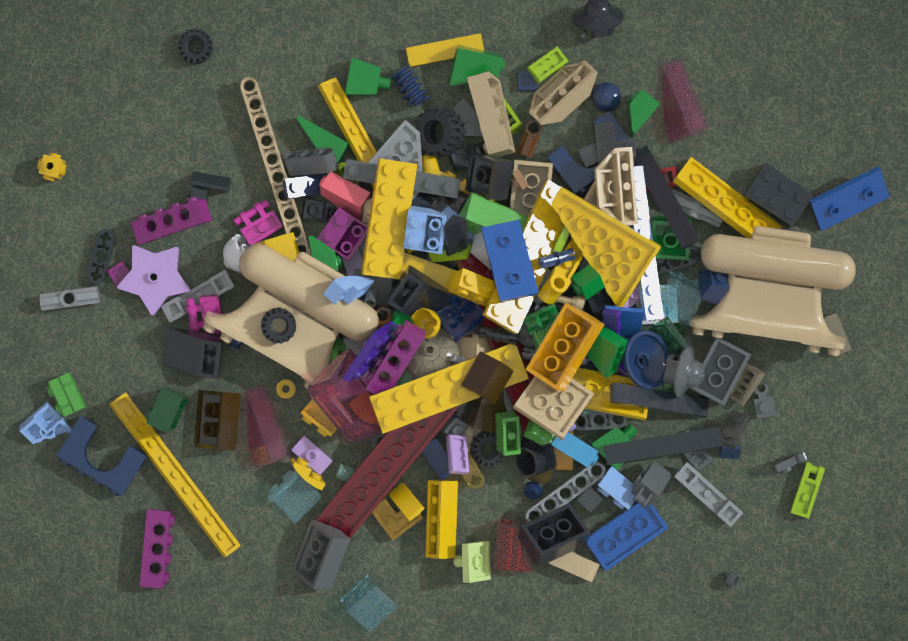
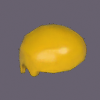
(428, 321)

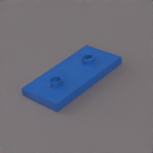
(849, 198)
(509, 261)
(625, 534)

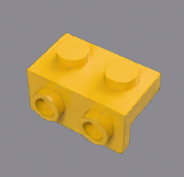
(313, 414)

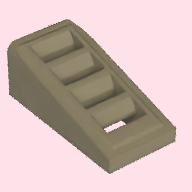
(755, 380)

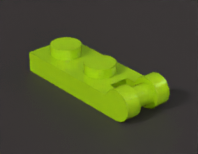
(807, 490)

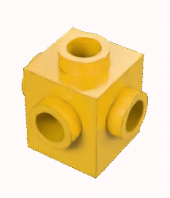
(58, 170)

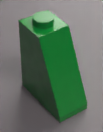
(472, 62)
(607, 351)

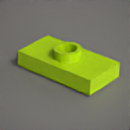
(547, 65)

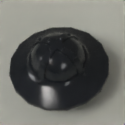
(598, 18)
(536, 461)

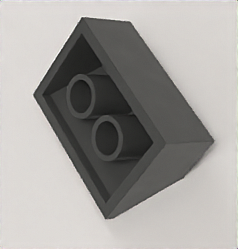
(320, 555)

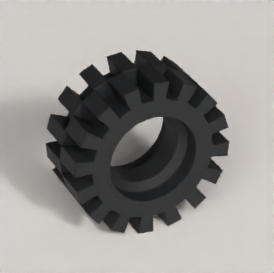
(190, 35)
(290, 325)
(477, 453)

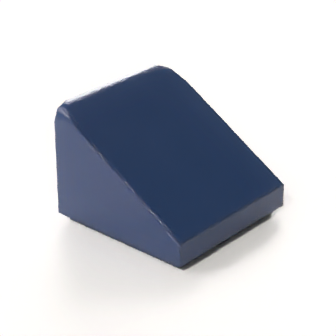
(728, 453)

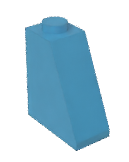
(576, 449)

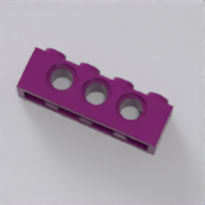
(198, 215)
(407, 332)
(148, 577)

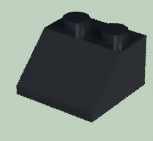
(489, 176)

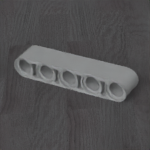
(574, 491)

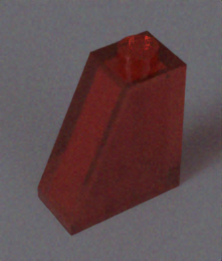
(509, 550)

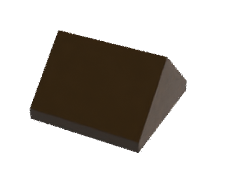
(487, 377)

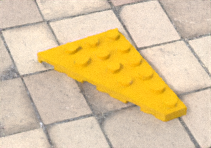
(607, 244)

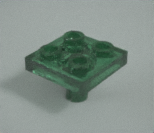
(670, 335)

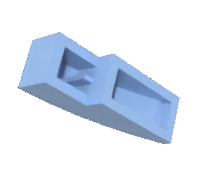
(348, 288)

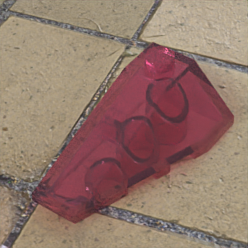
(681, 108)
(265, 435)

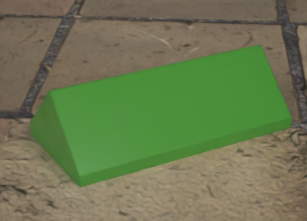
(483, 212)

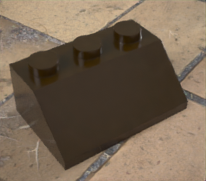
(217, 420)

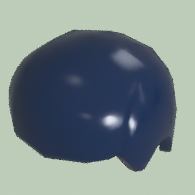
(606, 97)

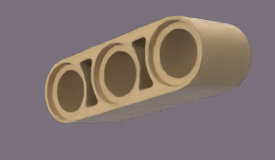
(577, 565)

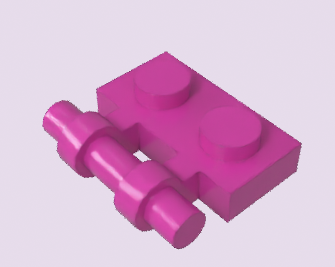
(260, 228)
(207, 303)

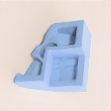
(44, 424)

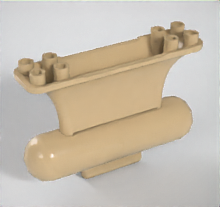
(774, 287)
(300, 290)

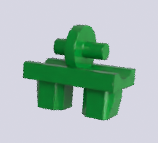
(541, 319)

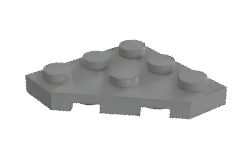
(402, 146)

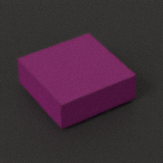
(118, 272)

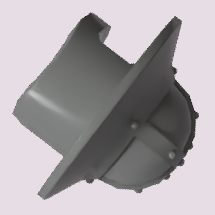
(683, 372)

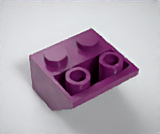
(343, 233)

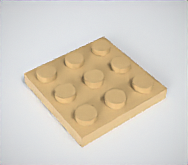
(551, 408)

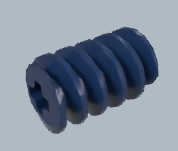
(409, 86)

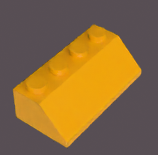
(564, 347)

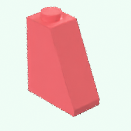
(344, 194)

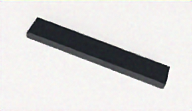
(666, 199)
(658, 400)
(663, 445)

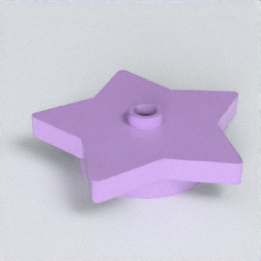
(168, 278)

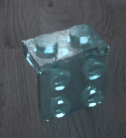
(680, 298)
(294, 495)
(368, 603)

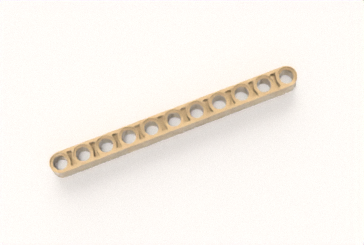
(278, 167)

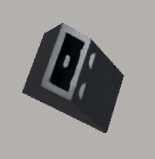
(418, 291)
(194, 352)

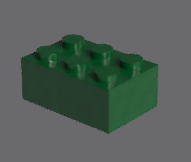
(167, 409)

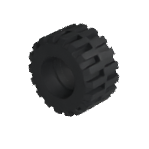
(452, 131)

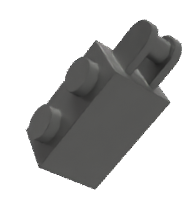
(650, 484)

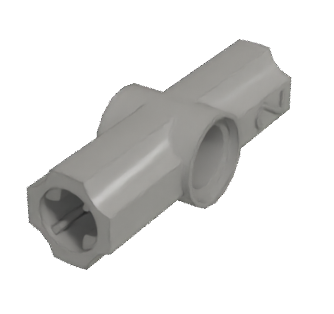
(696, 209)
(81, 297)

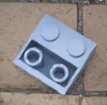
(425, 230)
(618, 487)

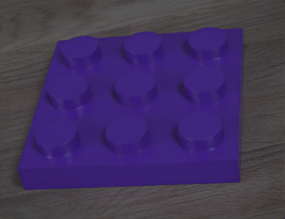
(373, 348)

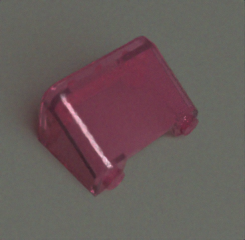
(345, 402)

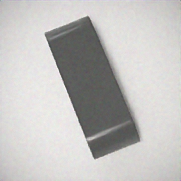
(310, 161)
(592, 423)

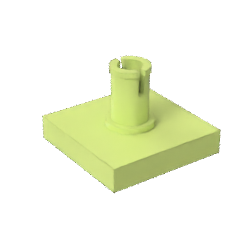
(475, 561)

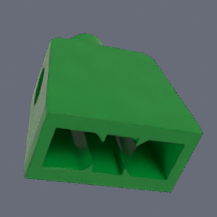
(365, 79)
(612, 437)

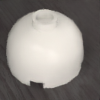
(232, 252)

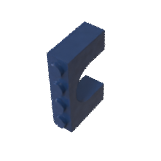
(571, 173)
(75, 453)

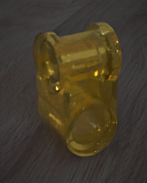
(473, 470)

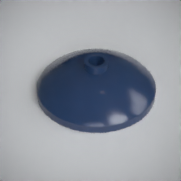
(646, 359)

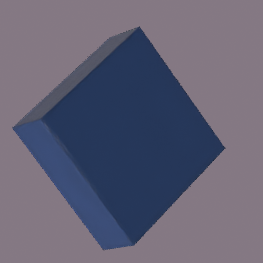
(526, 82)

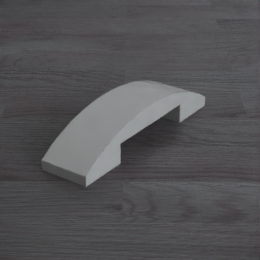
(217, 285)
(708, 494)

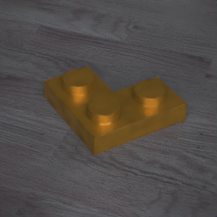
(393, 522)

